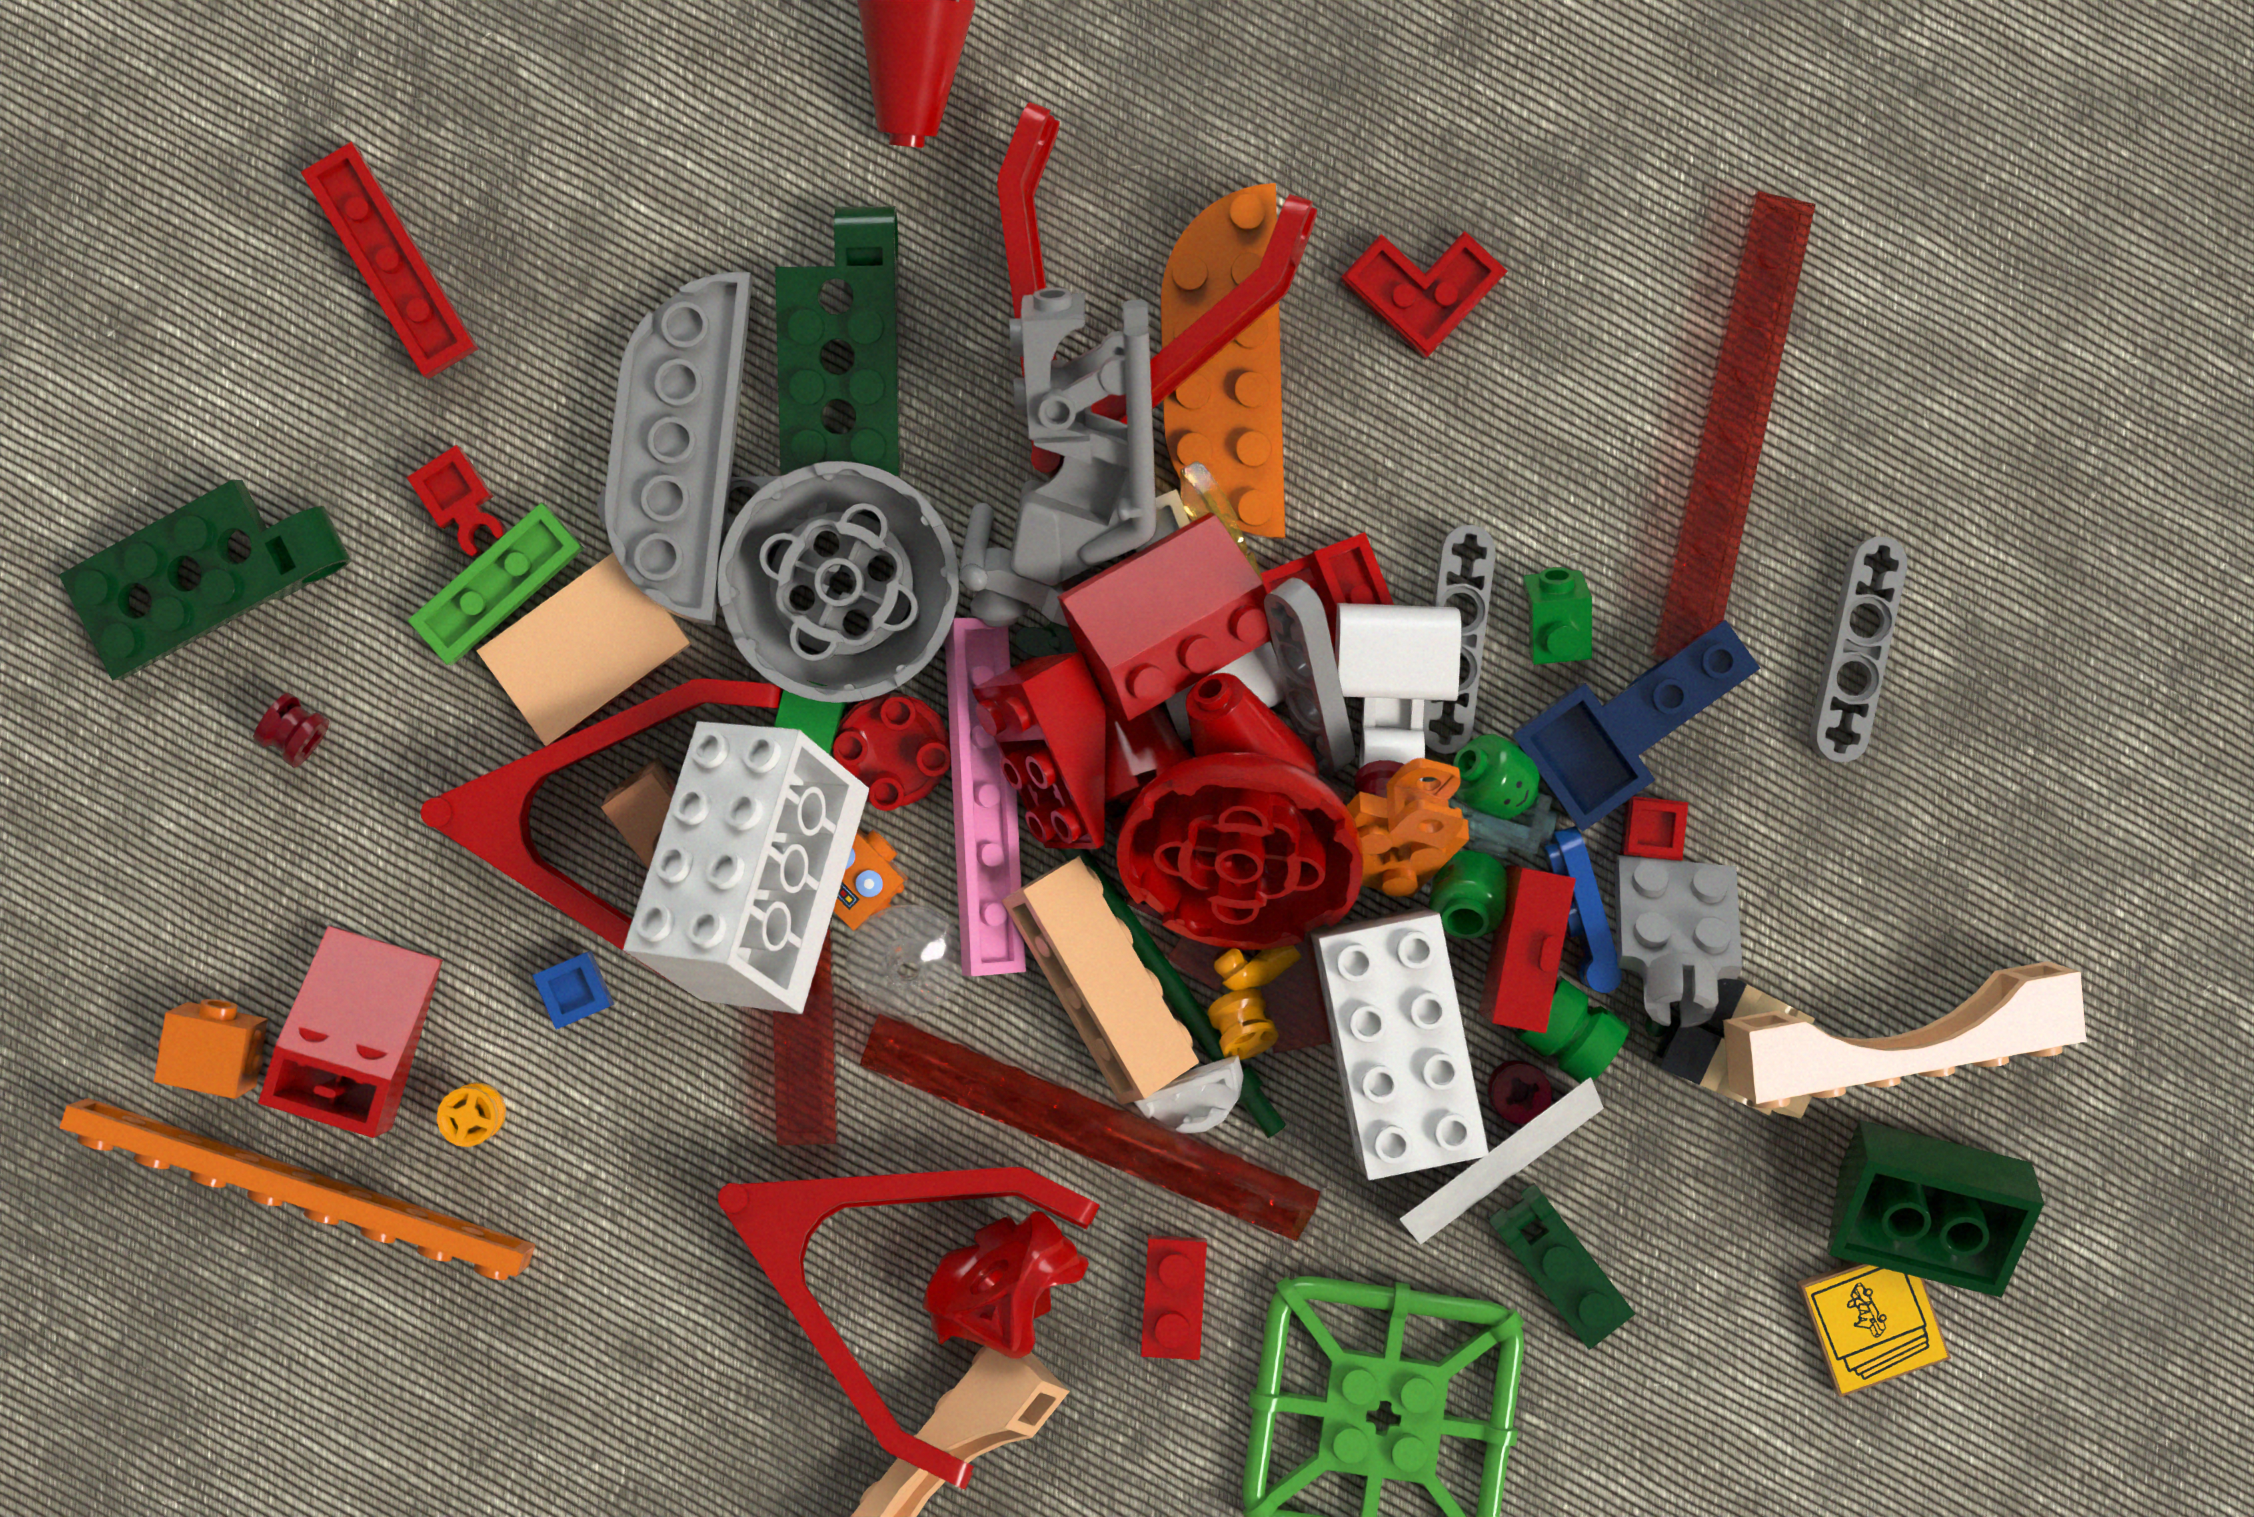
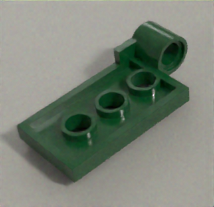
(869, 263)
(280, 563)

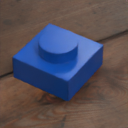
(573, 989)

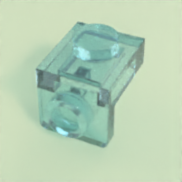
(1498, 835)

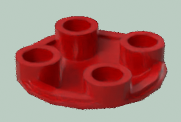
(893, 748)

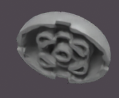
(872, 518)

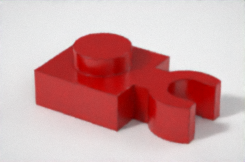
(454, 494)

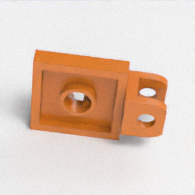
(1411, 829)

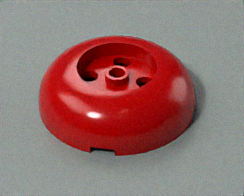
(1254, 840)

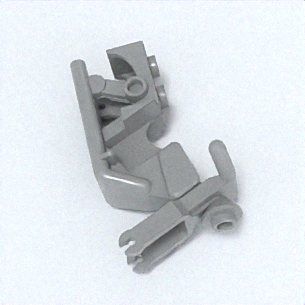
(1106, 487)

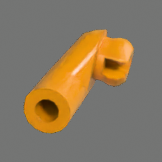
(1256, 972)

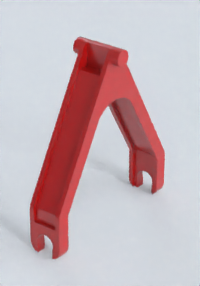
(1200, 341)
(494, 809)
(784, 1215)

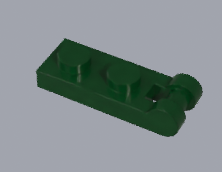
(1563, 1268)

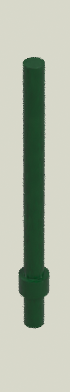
(1182, 999)

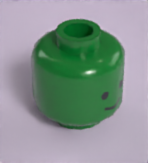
(1496, 777)
(1470, 894)

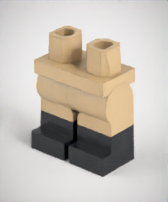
(1702, 1055)

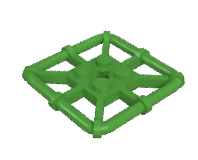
(1363, 1379)

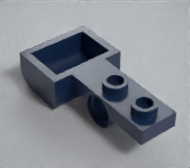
(1593, 750)

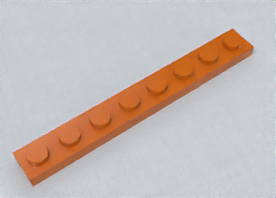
(276, 1181)

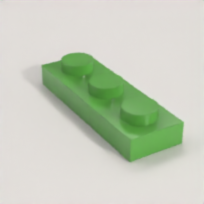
(496, 584)

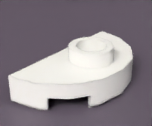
(1197, 1097)

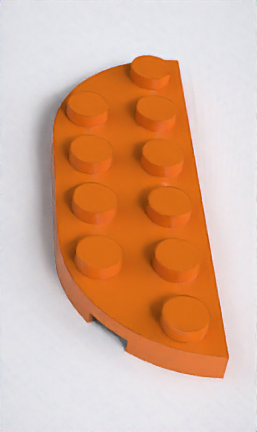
(1233, 404)

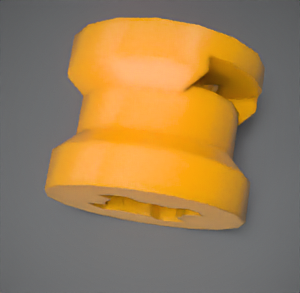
(1242, 1023)
(460, 1119)

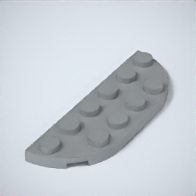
(678, 443)

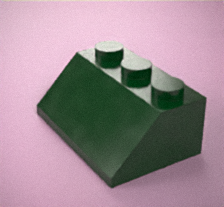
(1933, 1208)

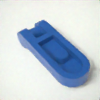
(1586, 916)

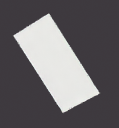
(1503, 1162)

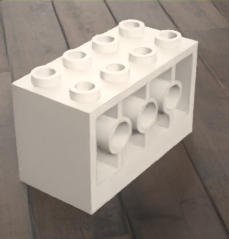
(748, 867)
(1399, 1042)

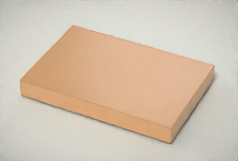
(582, 649)

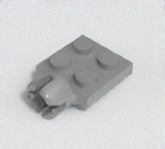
(1678, 932)

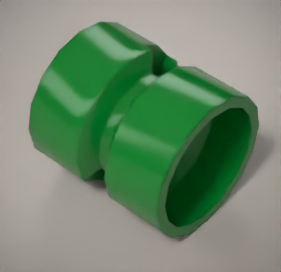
(1579, 1036)

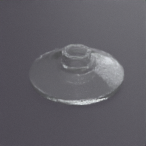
(898, 937)

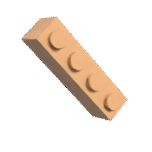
(1101, 980)

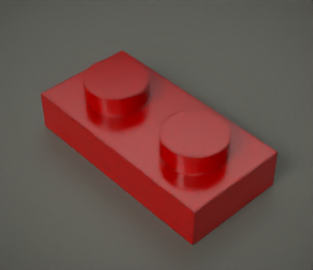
(1173, 1297)

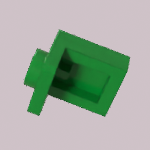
(1559, 616)

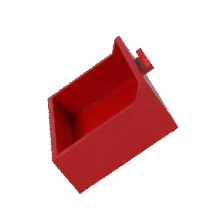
(1527, 950)

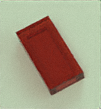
(1297, 1003)

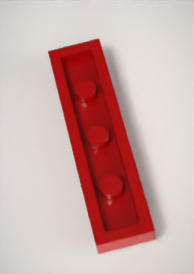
(389, 260)

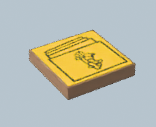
(1871, 1325)

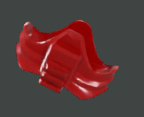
(1002, 1283)

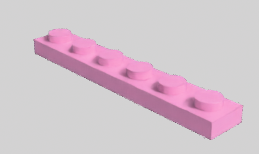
(982, 806)

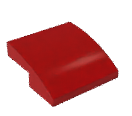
(1337, 575)

